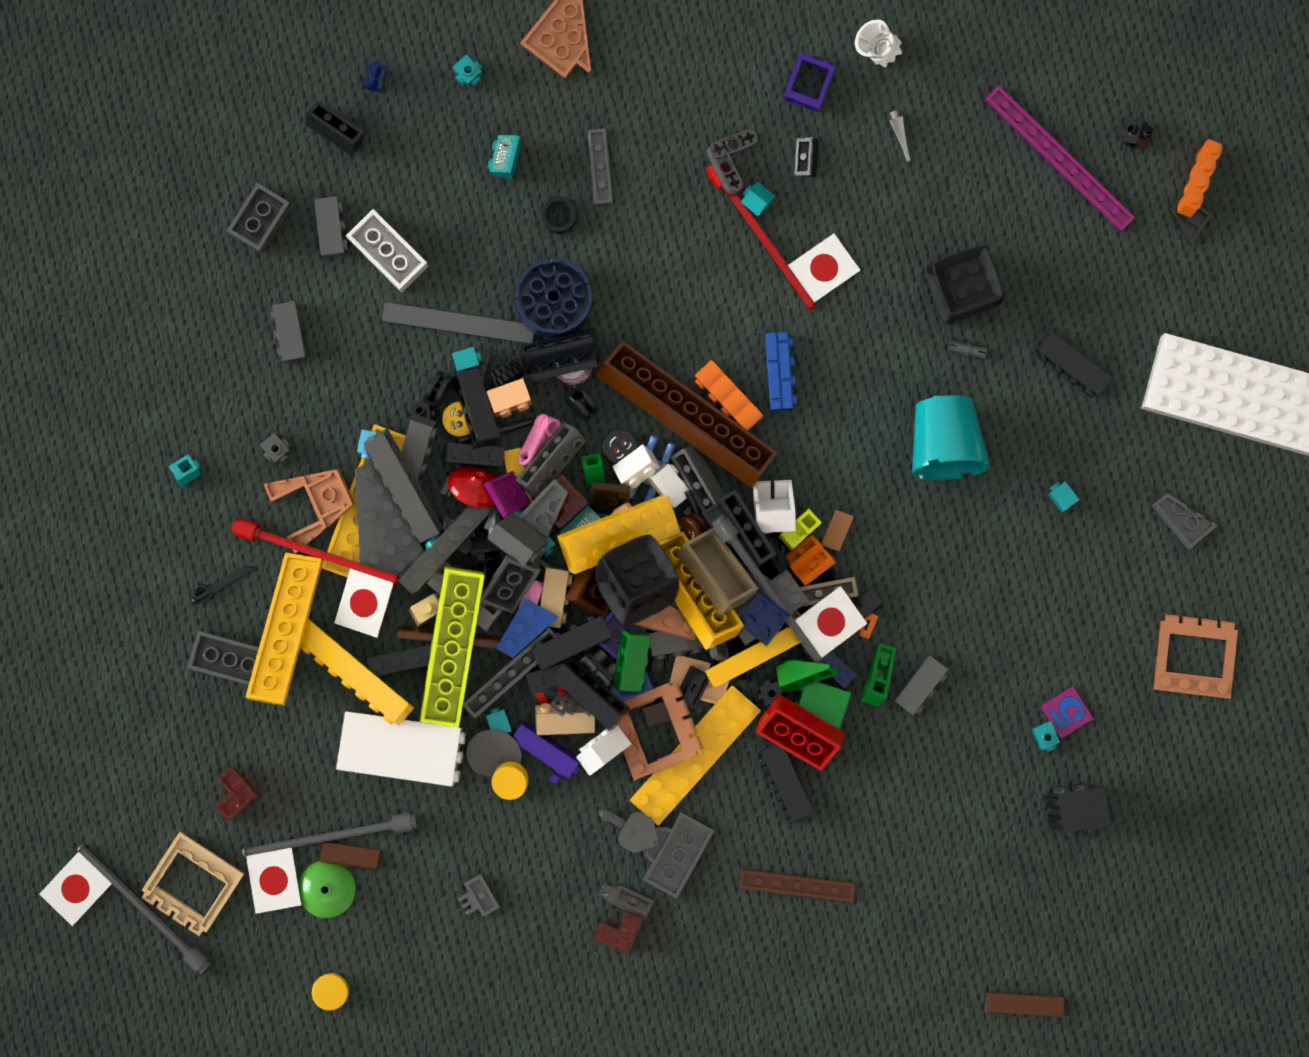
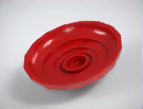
(468, 485)

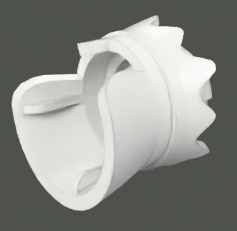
(877, 42)

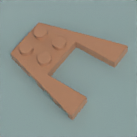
(327, 494)

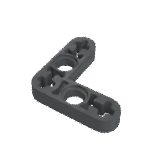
(724, 158)

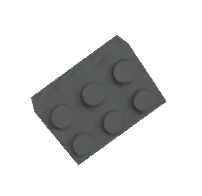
(259, 218)

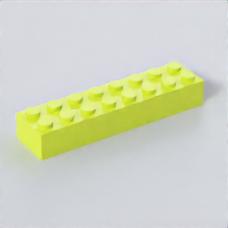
(451, 647)

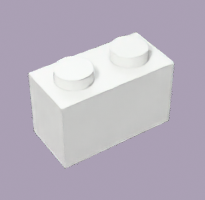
(636, 467)
(668, 483)

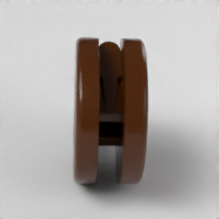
(692, 525)

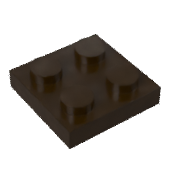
(608, 496)

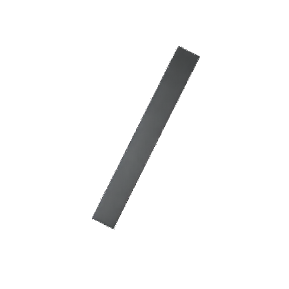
(456, 323)

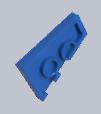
(525, 627)

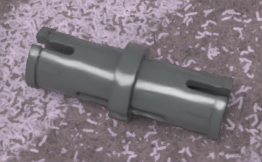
(967, 349)

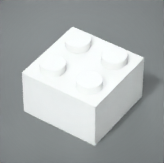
(602, 749)

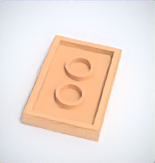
(680, 669)

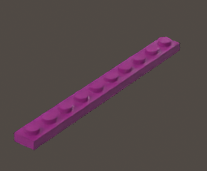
(1059, 158)

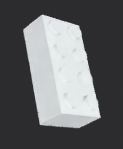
(387, 250)

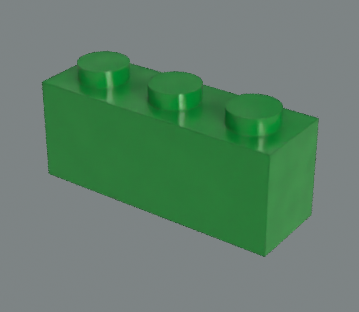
(632, 660)

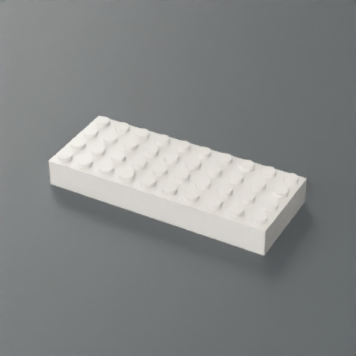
(1230, 393)

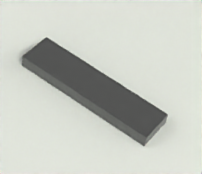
(600, 166)

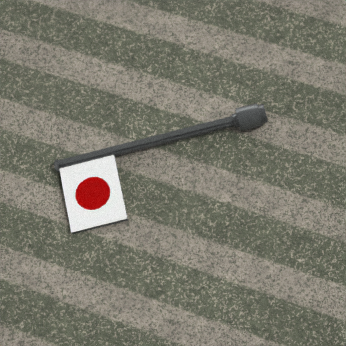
(819, 627)
(274, 869)
(85, 882)

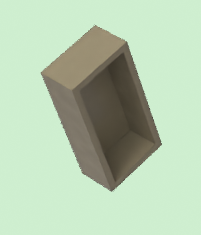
(717, 571)

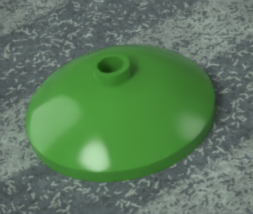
(340, 886)

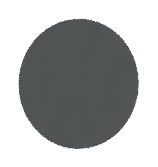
(491, 749)

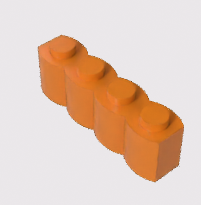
(1199, 178)
(726, 393)

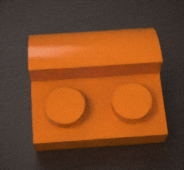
(809, 560)

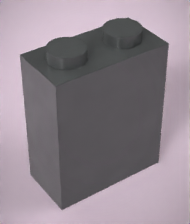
(518, 540)

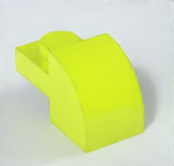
(804, 526)

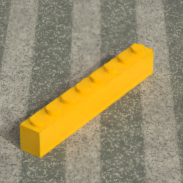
(354, 675)

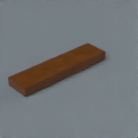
(1024, 1004)

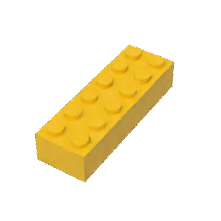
(589, 542)
(694, 603)

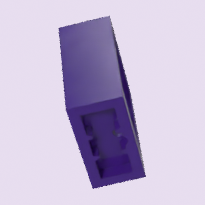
(801, 99)

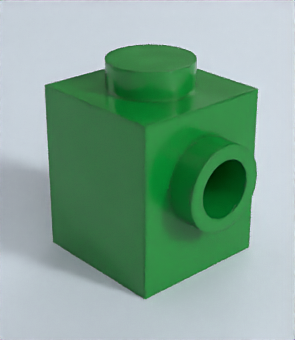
(593, 469)

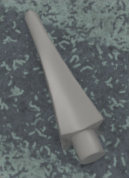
(898, 126)
(493, 519)

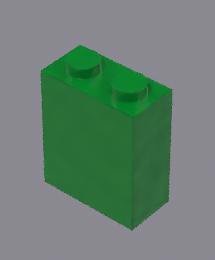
(824, 702)

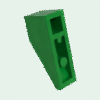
(799, 674)
(879, 675)

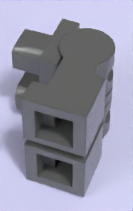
(594, 664)

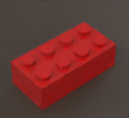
(800, 732)

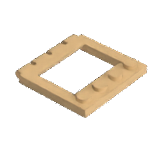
(208, 861)

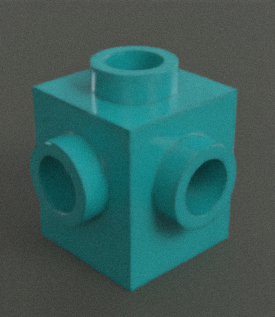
(467, 65)

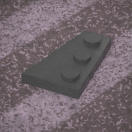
(545, 508)
(1184, 522)

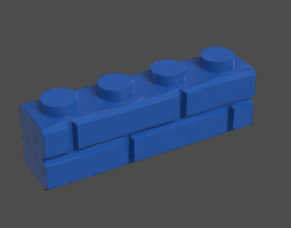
(779, 371)

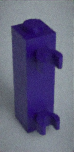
(547, 751)

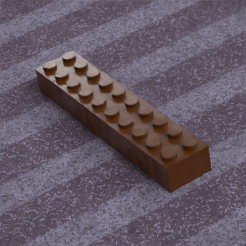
(686, 414)

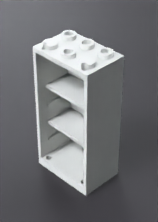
(404, 752)

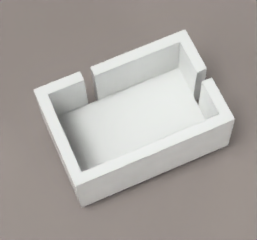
(775, 513)

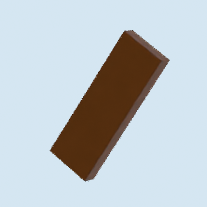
(349, 856)

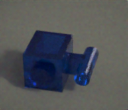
(375, 77)

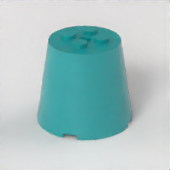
(948, 439)

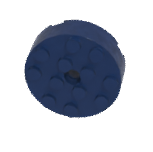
(553, 317)

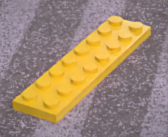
(345, 537)
(284, 629)
(716, 732)

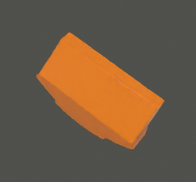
(867, 633)

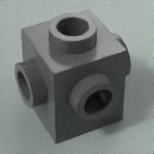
(271, 444)

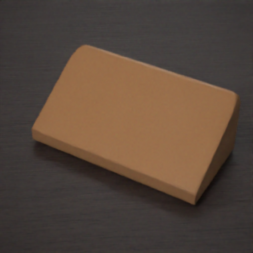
(837, 530)

